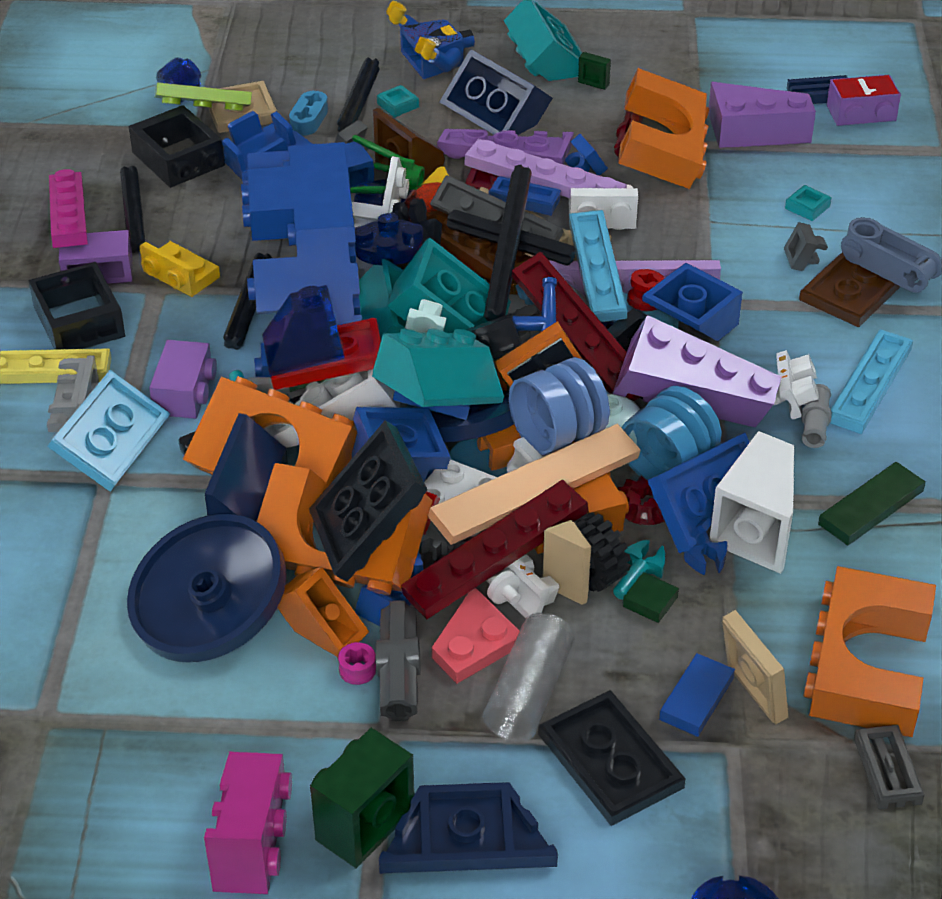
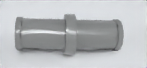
(816, 418)

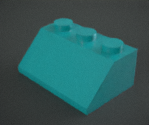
(543, 41)
(444, 280)
(374, 295)
(438, 368)

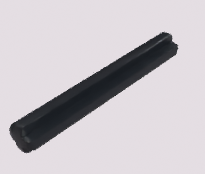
(358, 93)
(132, 206)
(528, 242)
(242, 313)

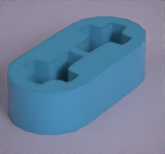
(309, 112)

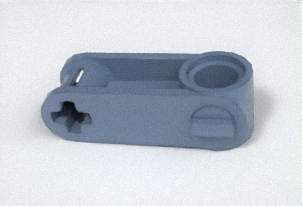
(890, 254)

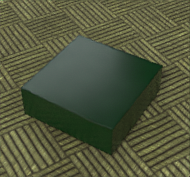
(594, 70)
(650, 597)

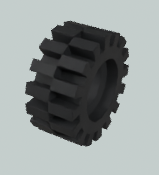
(607, 557)

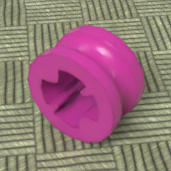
(358, 673)

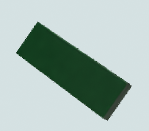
(871, 503)

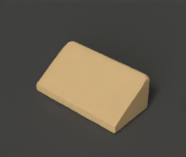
(567, 560)

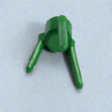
(413, 172)

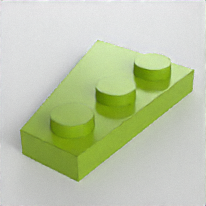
(202, 96)

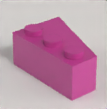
(249, 820)

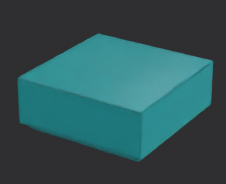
(397, 101)
(808, 202)

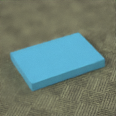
(109, 430)

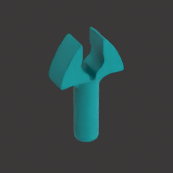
(652, 565)

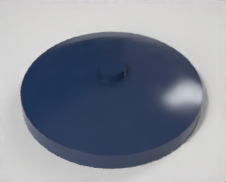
(206, 588)

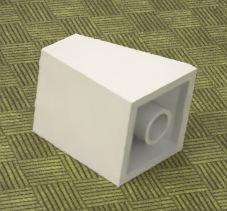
(757, 503)

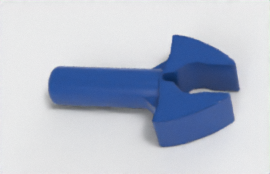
(704, 546)

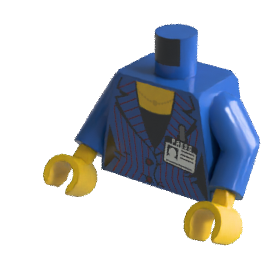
(430, 45)

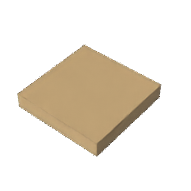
(260, 103)
(755, 667)

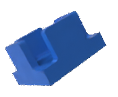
(252, 138)
(416, 429)

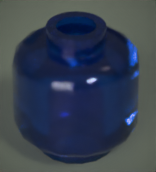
(179, 72)

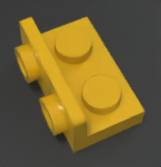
(178, 267)

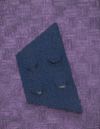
(466, 830)

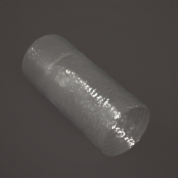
(528, 677)

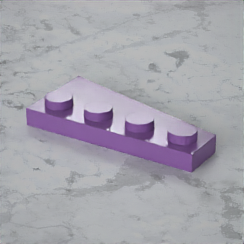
(457, 142)

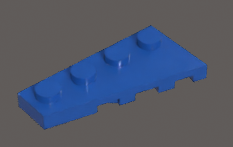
(688, 490)

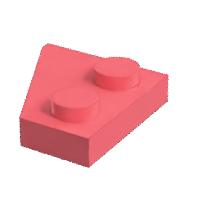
(473, 638)

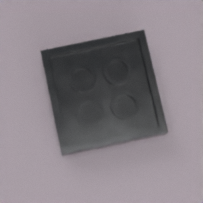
(367, 501)

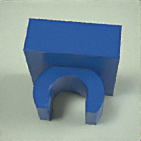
(585, 157)

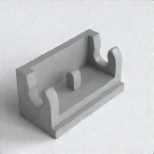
(72, 390)

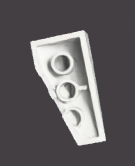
(340, 397)

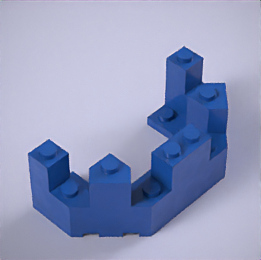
(308, 200)

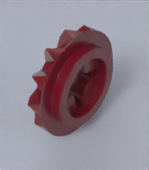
(641, 514)

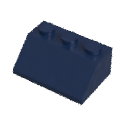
(494, 96)
(244, 470)

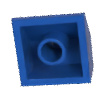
(697, 301)

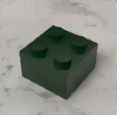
(362, 796)

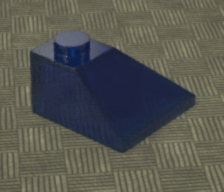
(302, 332)

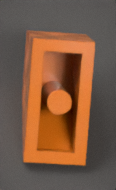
(320, 611)

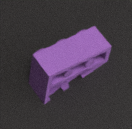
(759, 116)

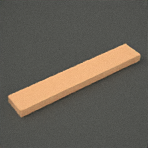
(497, 498)

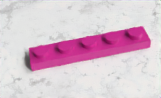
(67, 209)

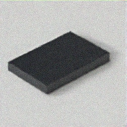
(611, 757)

